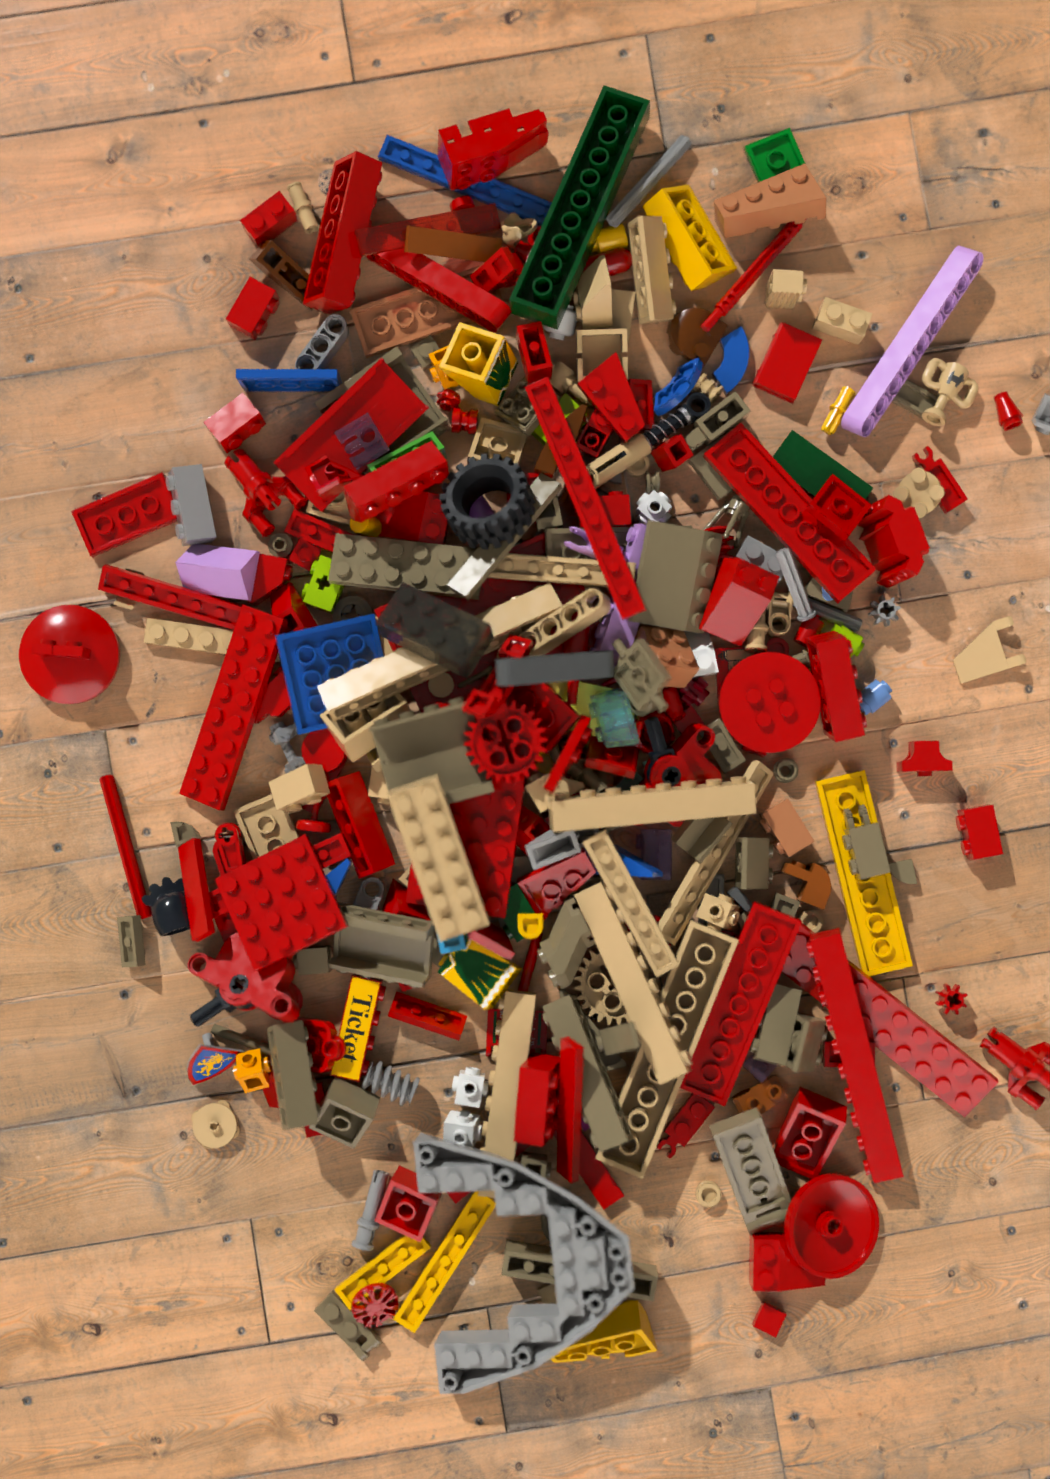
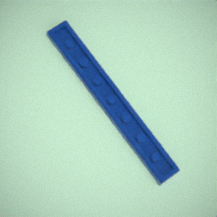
(427, 166)

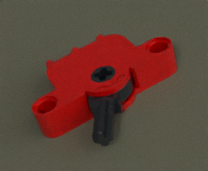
(682, 758)
(232, 972)

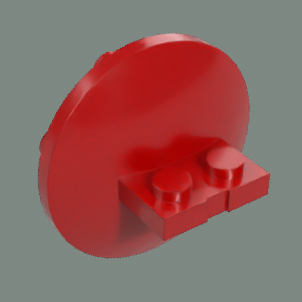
(69, 654)

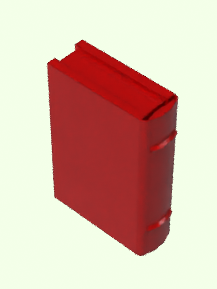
(786, 362)

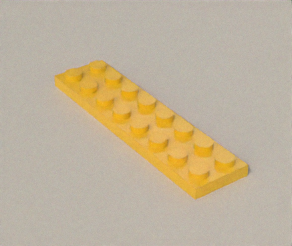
(868, 901)

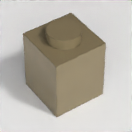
(313, 960)

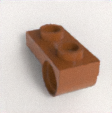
(763, 1096)

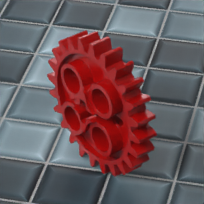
(483, 748)

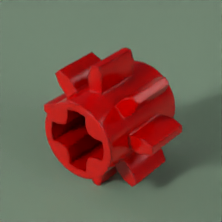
(954, 992)

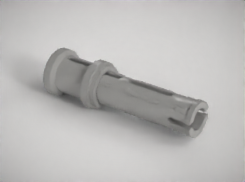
(366, 1222)

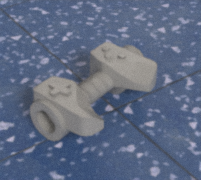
(281, 736)

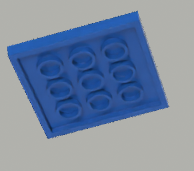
(321, 654)

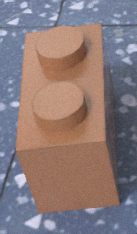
(786, 828)

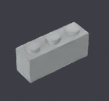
(191, 505)

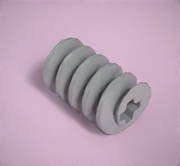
(390, 1083)

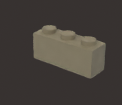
(777, 1027)

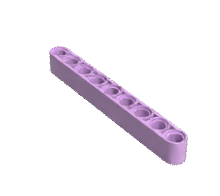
(912, 341)

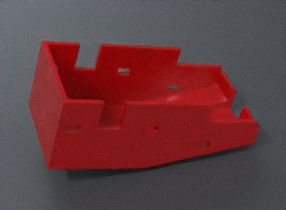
(490, 153)

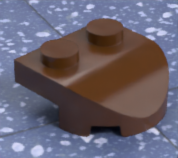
(690, 339)

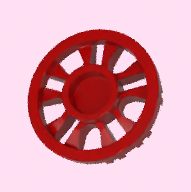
(374, 1304)

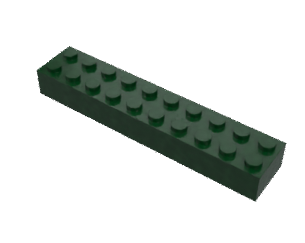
(580, 207)

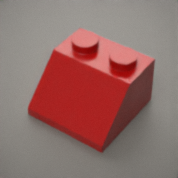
(405, 1208)

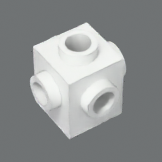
(644, 511)
(470, 1096)
(462, 1128)

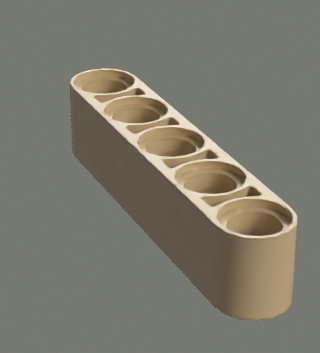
(562, 618)

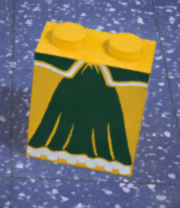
(480, 363)
(479, 973)

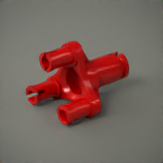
(261, 490)
(1023, 1065)

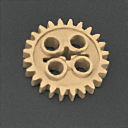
(596, 996)

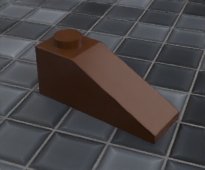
(281, 269)

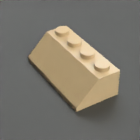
(651, 269)

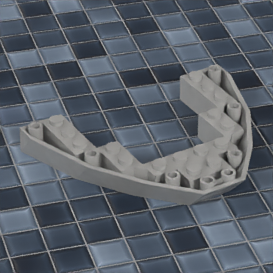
(588, 1264)

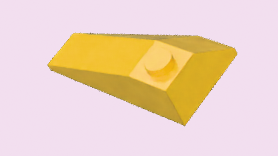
(621, 1331)

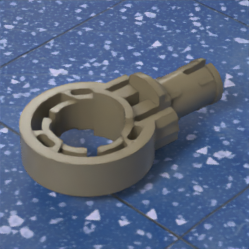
(577, 770)

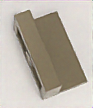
(701, 835)

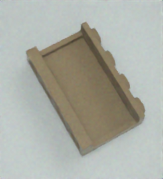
(384, 946)

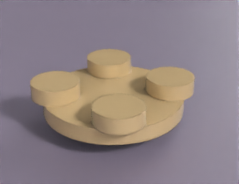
(920, 491)
(215, 1124)

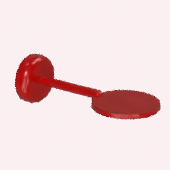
(320, 749)

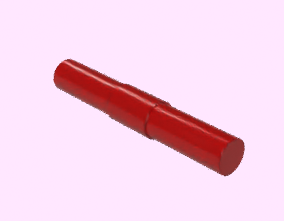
(529, 964)

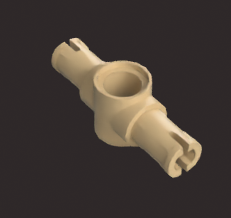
(565, 382)

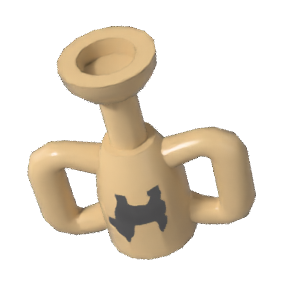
(948, 385)

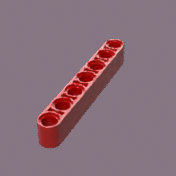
(445, 287)

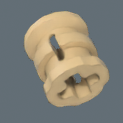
(708, 388)

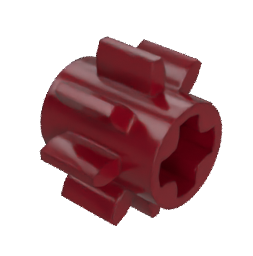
(694, 692)

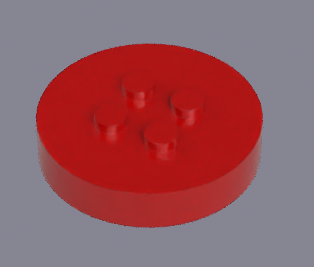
(769, 702)

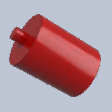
(808, 628)

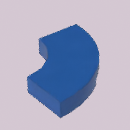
(734, 361)
(679, 387)

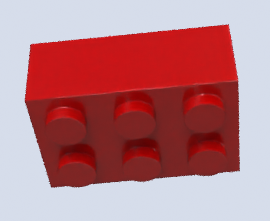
(537, 1100)

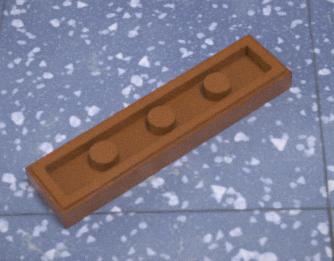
(450, 244)

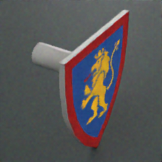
(209, 1060)

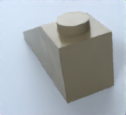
(617, 1039)

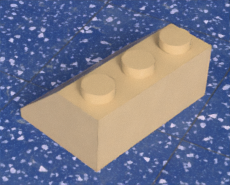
(353, 731)

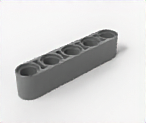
(554, 668)

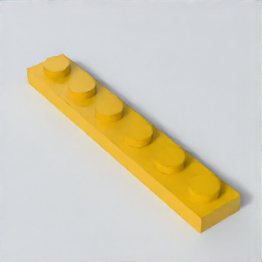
(444, 1261)

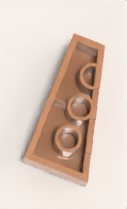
(771, 202)

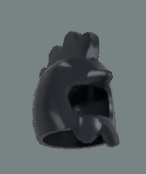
(168, 907)

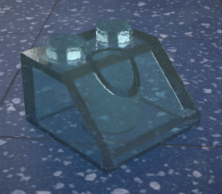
(613, 719)

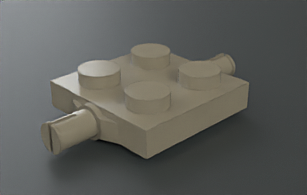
(641, 674)

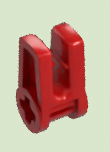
(230, 851)

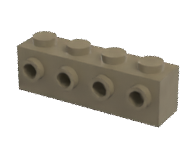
(293, 1075)

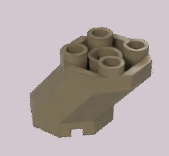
(566, 945)

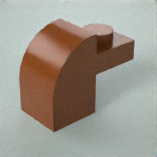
(816, 882)

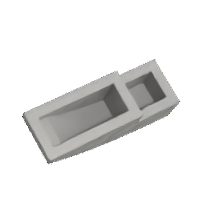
(556, 846)

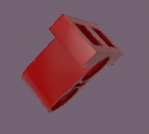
(498, 271)

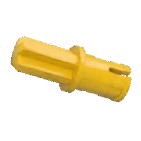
(837, 410)

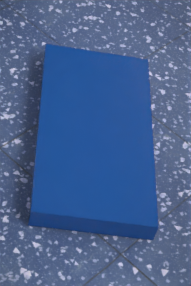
(288, 380)

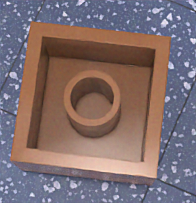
(672, 651)

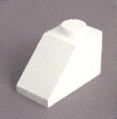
(703, 653)

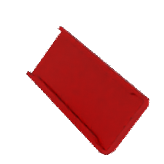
(377, 392)

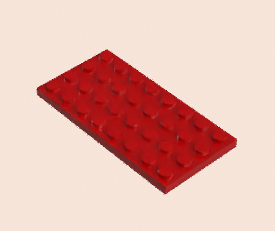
(488, 829)

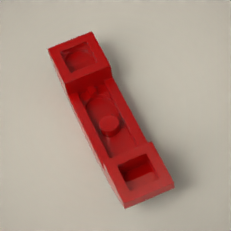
(490, 696)

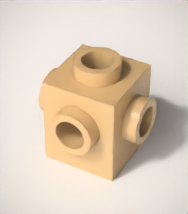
(719, 912)

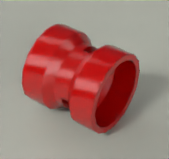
(464, 421)

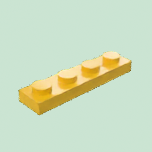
(382, 1267)

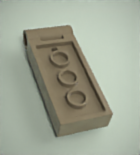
(752, 1170)

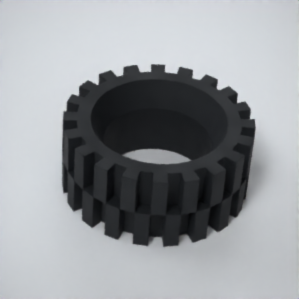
(474, 481)

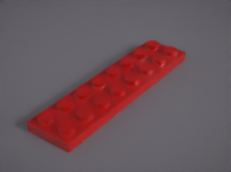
(781, 507)
(233, 708)
(741, 1002)

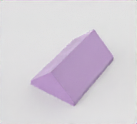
(219, 571)

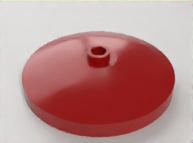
(831, 1225)

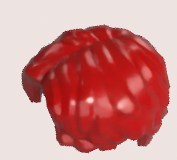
(666, 725)

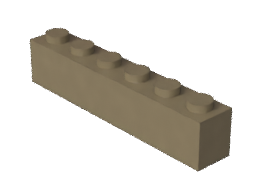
(599, 1098)
(536, 1264)

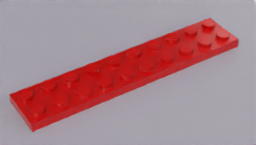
(902, 1034)

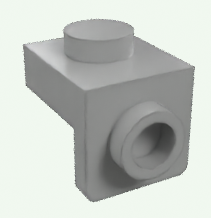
(1042, 415)

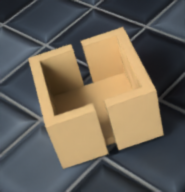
(597, 347)

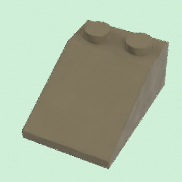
(805, 1043)

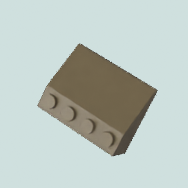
(676, 575)

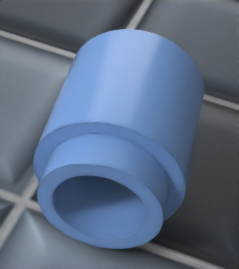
(874, 696)

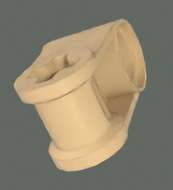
(779, 609)

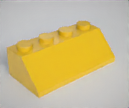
(690, 237)

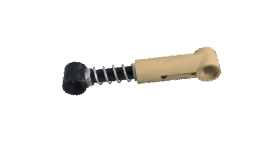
(641, 444)

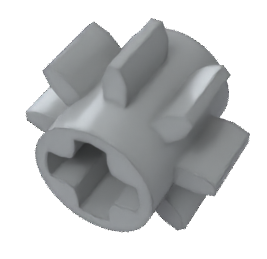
(886, 604)

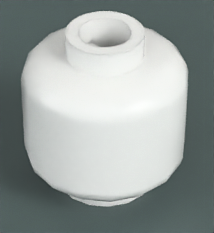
(566, 327)

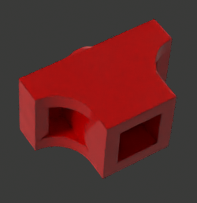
(924, 758)

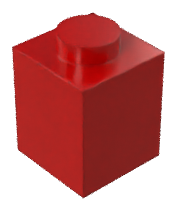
(671, 453)

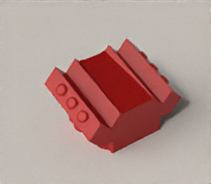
(893, 540)

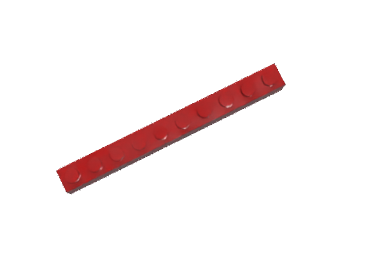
(855, 1054)

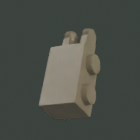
(718, 421)
(864, 845)

